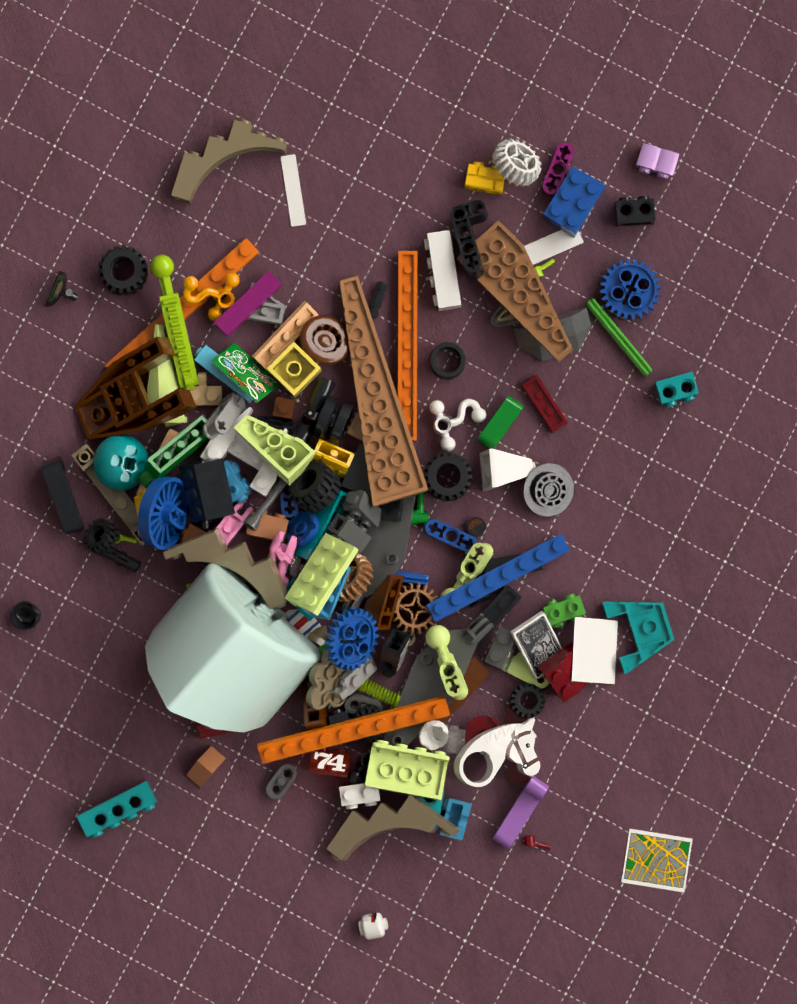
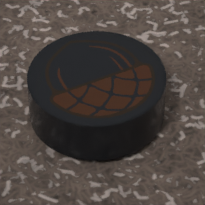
(476, 526)

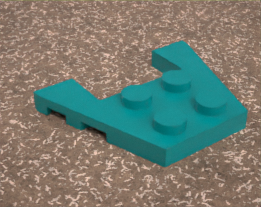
(649, 629)

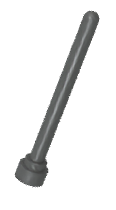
(253, 521)

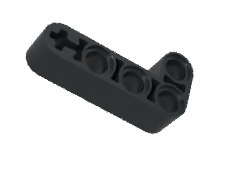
(469, 241)
(62, 495)

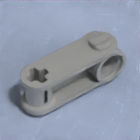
(224, 416)

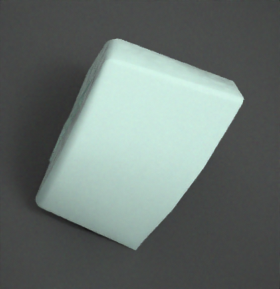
(227, 654)

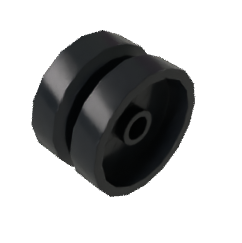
(333, 420)

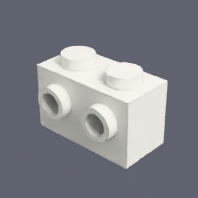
(357, 794)

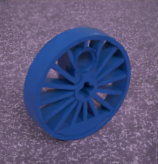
(163, 512)

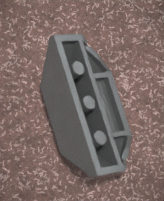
(575, 324)

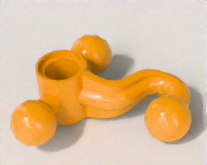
(191, 283)

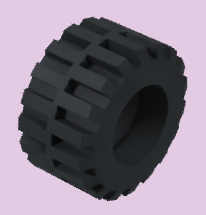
(123, 254)
(455, 461)
(315, 487)

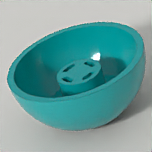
(112, 462)

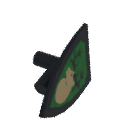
(59, 289)

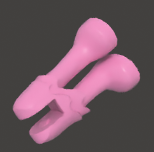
(283, 552)

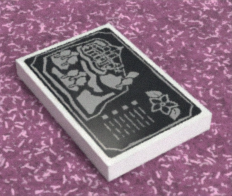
(536, 642)

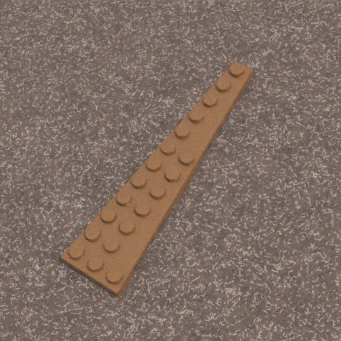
(387, 444)

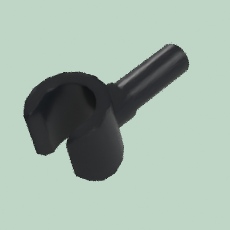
(206, 525)

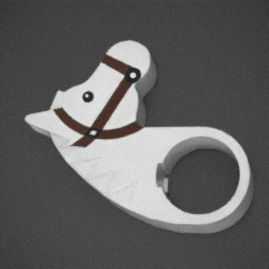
(505, 741)

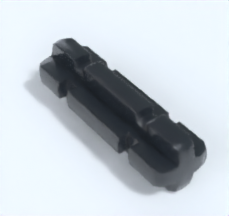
(377, 299)
(277, 423)

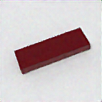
(544, 403)

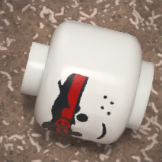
(373, 926)

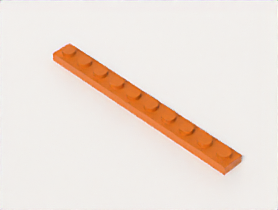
(214, 278)
(407, 338)
(353, 729)

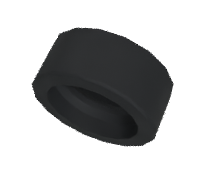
(447, 346)

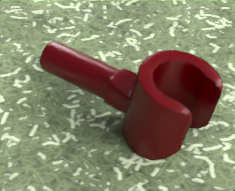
(530, 841)

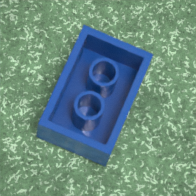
(573, 201)

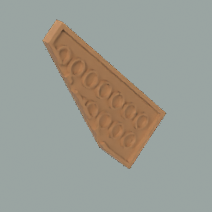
(517, 287)

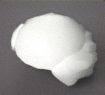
(433, 735)

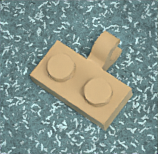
(206, 395)

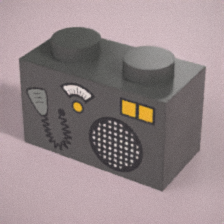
(502, 650)

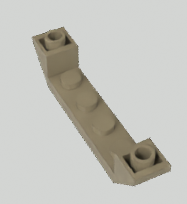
(118, 499)

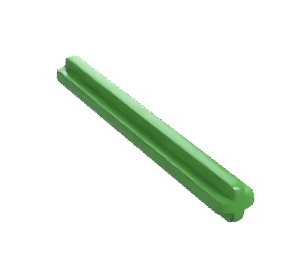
(619, 337)

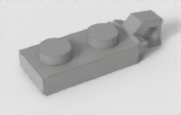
(352, 680)

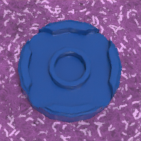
(304, 527)

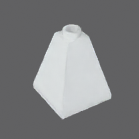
(503, 468)

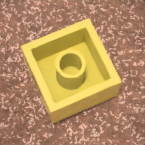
(294, 369)

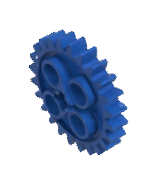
(614, 282)
(353, 651)

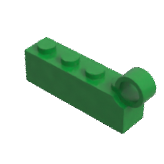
(174, 452)

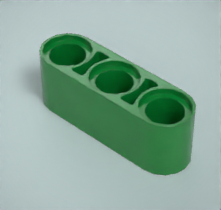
(500, 422)

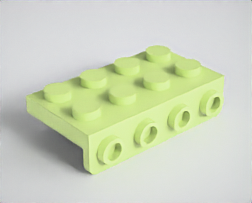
(321, 574)
(406, 770)

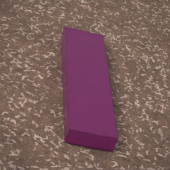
(248, 304)

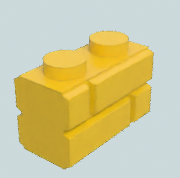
(484, 179)
(334, 457)

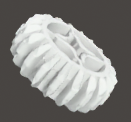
(516, 162)

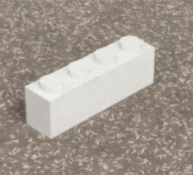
(443, 269)

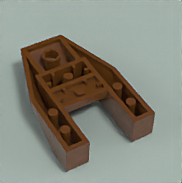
(119, 400)

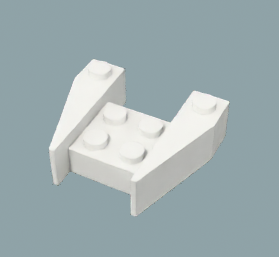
(234, 444)

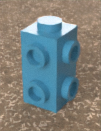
(238, 486)

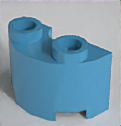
(457, 813)

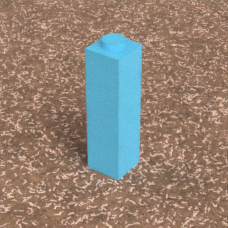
(204, 358)

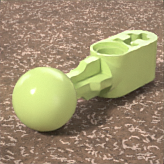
(480, 563)
(438, 639)

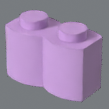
(657, 161)

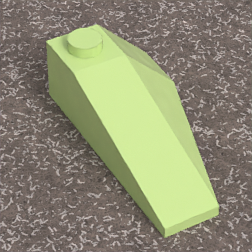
(282, 452)

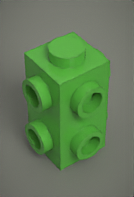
(563, 611)

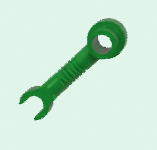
(419, 515)

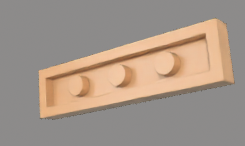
(284, 335)

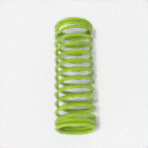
(374, 691)

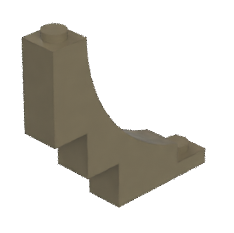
(212, 549)
(412, 814)

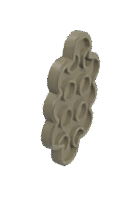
(324, 680)

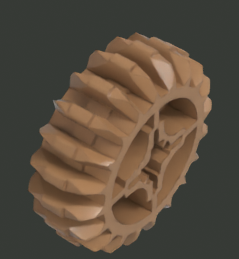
(357, 579)
(417, 592)

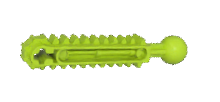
(162, 267)

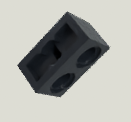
(635, 217)

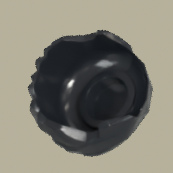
(25, 615)

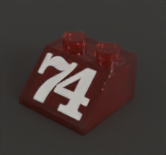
(330, 763)

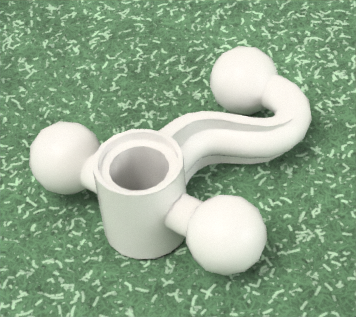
(437, 408)

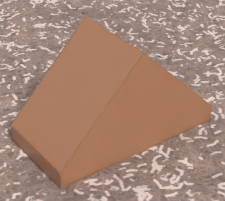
(205, 766)

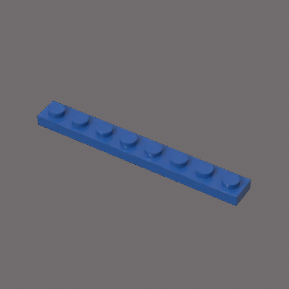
(497, 577)

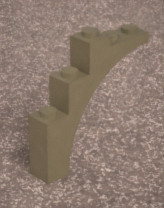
(241, 140)

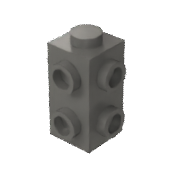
(360, 508)
(345, 530)

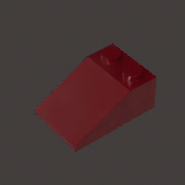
(559, 673)

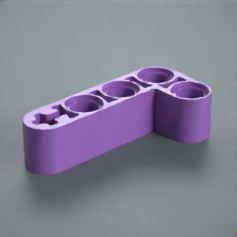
(520, 812)

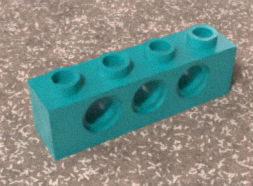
(88, 819)

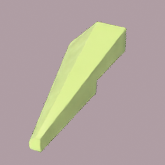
(163, 378)

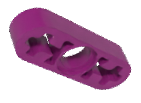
(557, 184)

